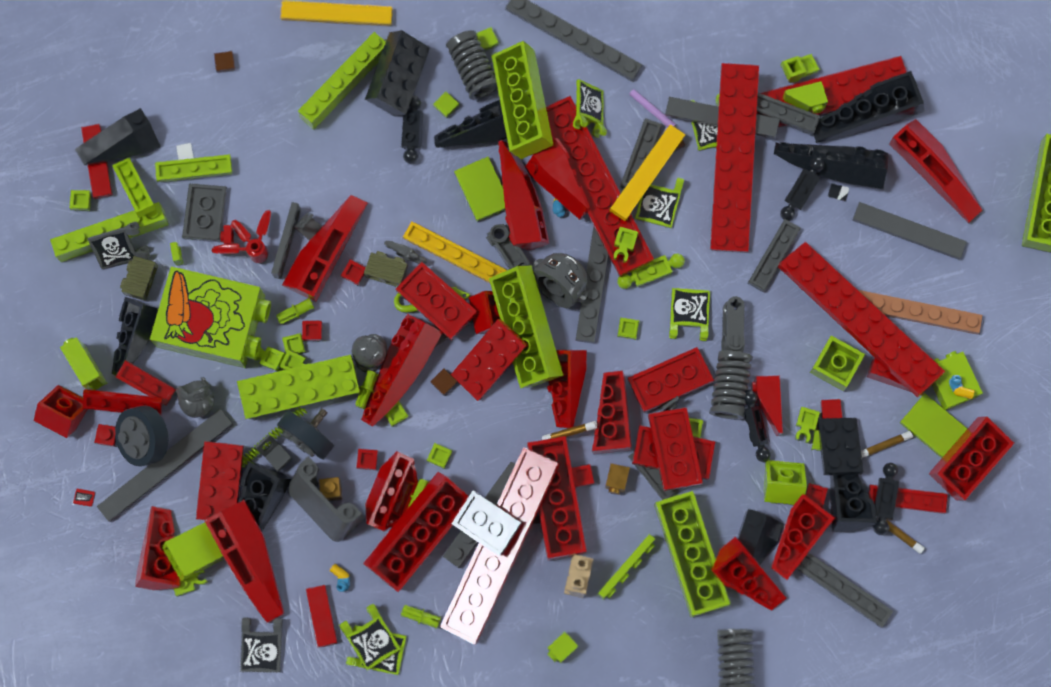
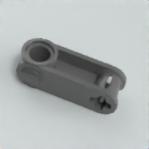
(510, 254)
(733, 325)

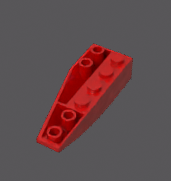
(935, 166)
(521, 202)
(323, 251)
(401, 366)
(247, 557)

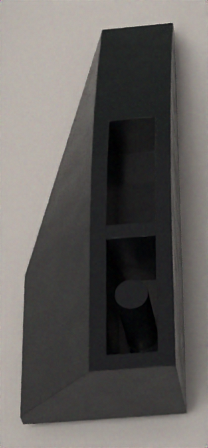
(842, 163)

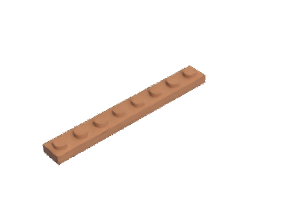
(925, 313)

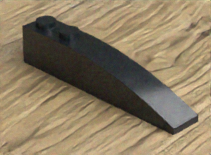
(878, 106)

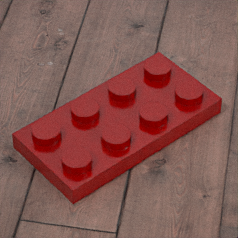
(436, 301)
(489, 359)
(670, 379)
(675, 449)
(645, 453)
(219, 478)

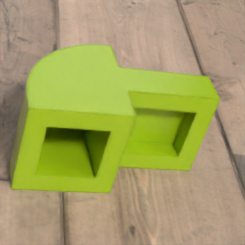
(797, 68)

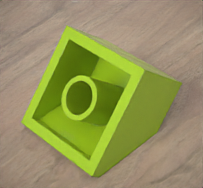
(784, 482)

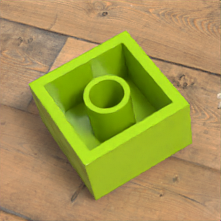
(837, 363)

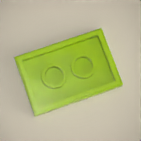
(481, 188)
(933, 425)

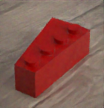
(612, 416)

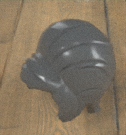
(369, 352)
(195, 398)

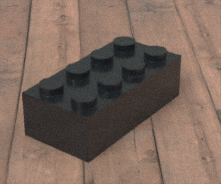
(397, 73)

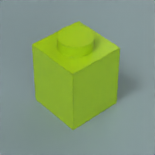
(561, 648)

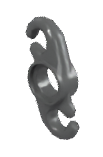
(405, 252)

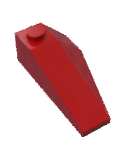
(555, 175)
(567, 388)
(801, 532)
(154, 567)
(741, 572)

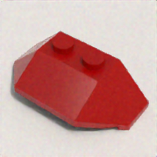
(391, 491)

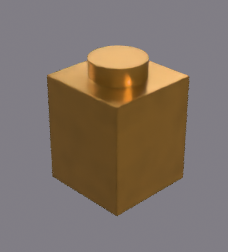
(617, 478)
(331, 488)

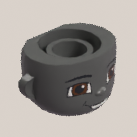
(561, 279)

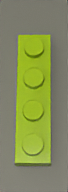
(193, 168)
(134, 187)
(633, 561)

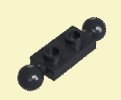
(412, 131)
(802, 188)
(756, 426)
(886, 498)

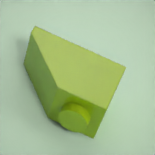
(807, 97)

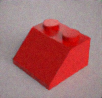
(487, 311)
(60, 411)

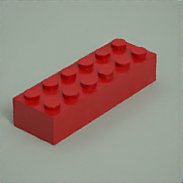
(560, 509)
(417, 532)

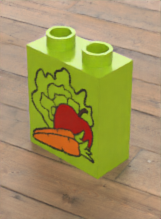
(210, 317)

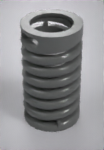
(472, 64)
(736, 367)
(734, 656)

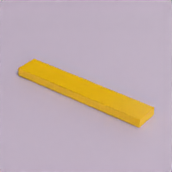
(336, 13)
(647, 172)
(451, 252)

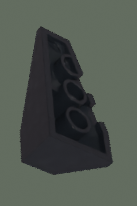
(481, 128)
(124, 138)
(135, 332)
(263, 491)
(850, 504)
(758, 534)

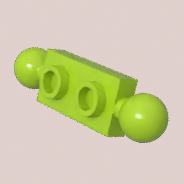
(652, 271)

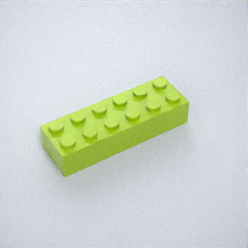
(522, 100)
(1038, 220)
(524, 313)
(298, 386)
(691, 553)

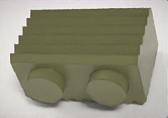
(386, 269)
(139, 278)

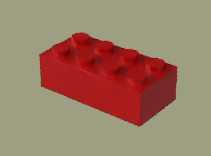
(971, 458)

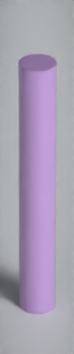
(652, 109)

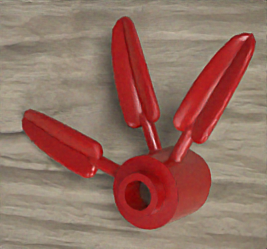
(255, 248)

